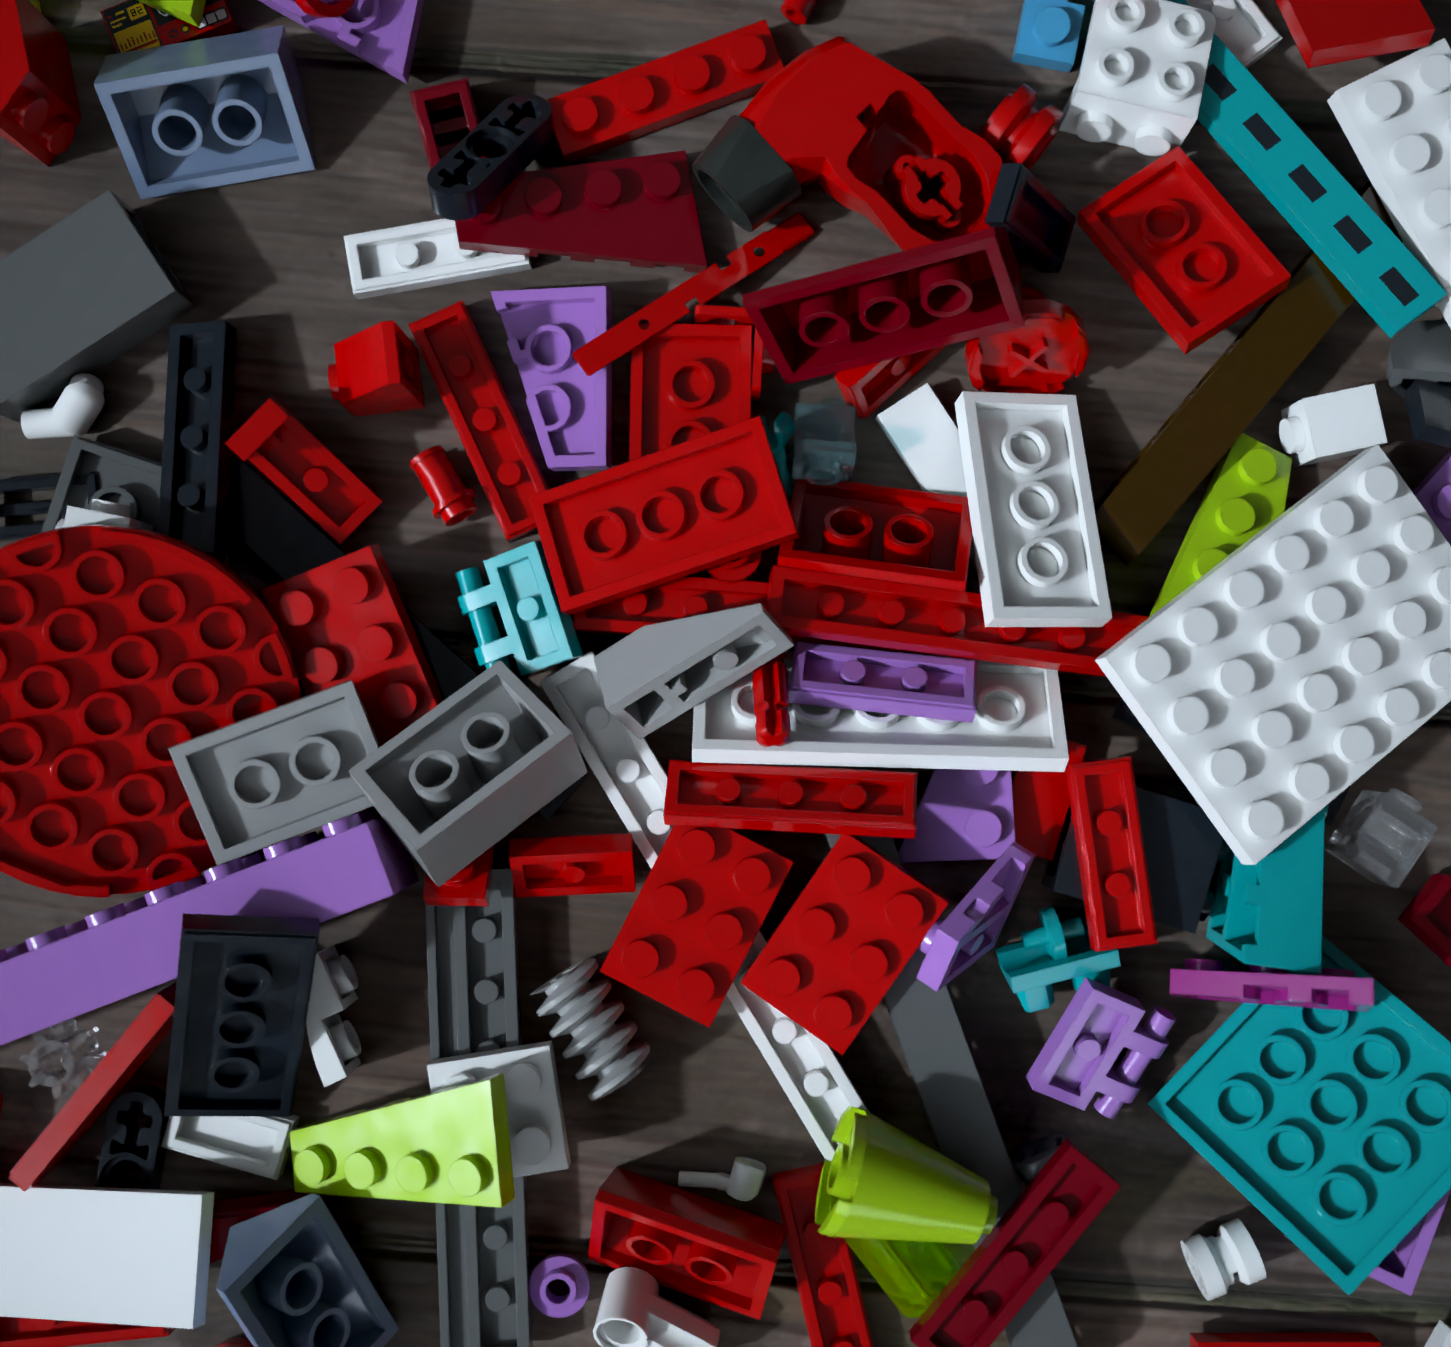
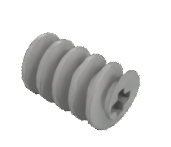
(593, 1027)

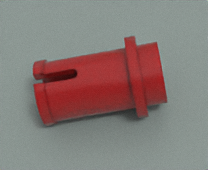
(444, 487)

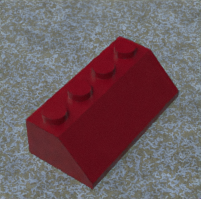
(890, 305)

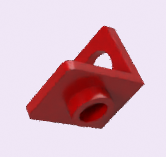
(738, 316)

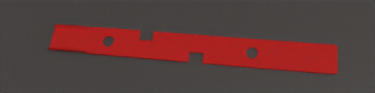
(702, 286)

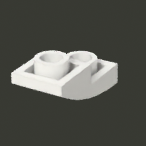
(332, 1042)

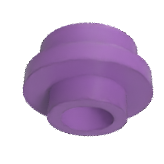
(561, 1267)

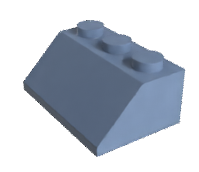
(208, 111)

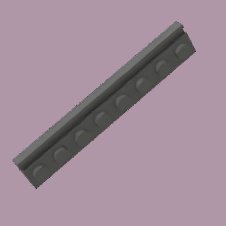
(475, 1010)

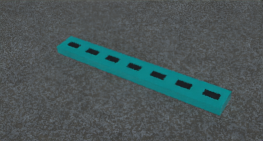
(1313, 195)

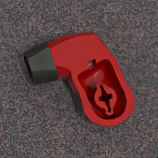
(865, 137)

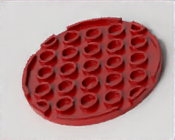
(104, 665)

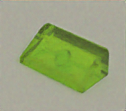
(907, 1270)

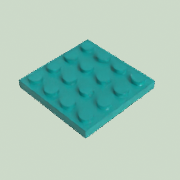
(1324, 1121)

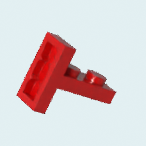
(304, 469)

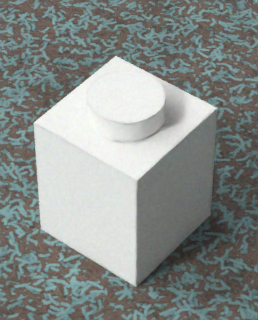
(1332, 425)

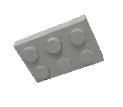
(277, 771)

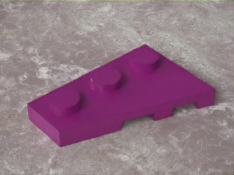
(1273, 986)

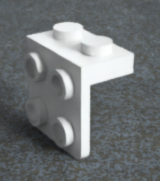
(1141, 74)

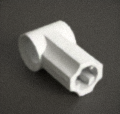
(638, 1317)

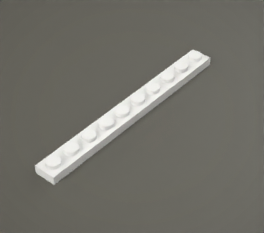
(638, 791)

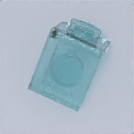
(824, 443)

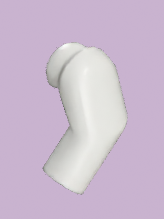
(72, 413)

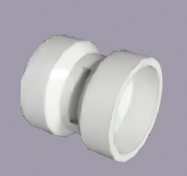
(1222, 1259)

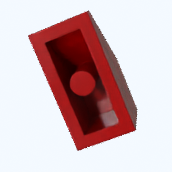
(377, 372)

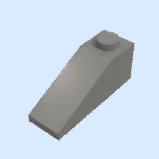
(683, 662)

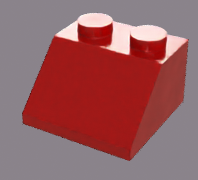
(35, 83)

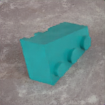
(1273, 908)

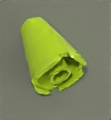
(898, 1188)

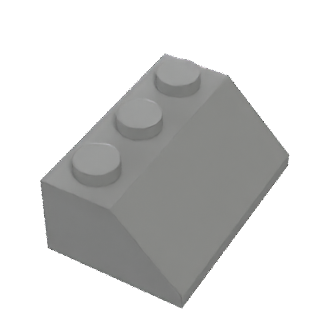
(470, 771)

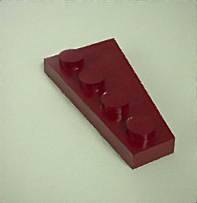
(598, 210)

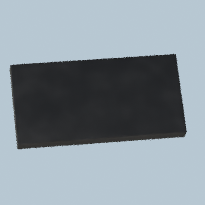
(239, 1014)

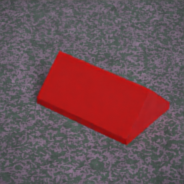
(880, 533)
(685, 1241)

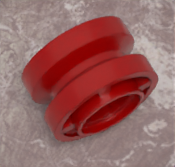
(1019, 129)

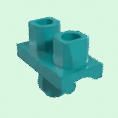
(1052, 955)

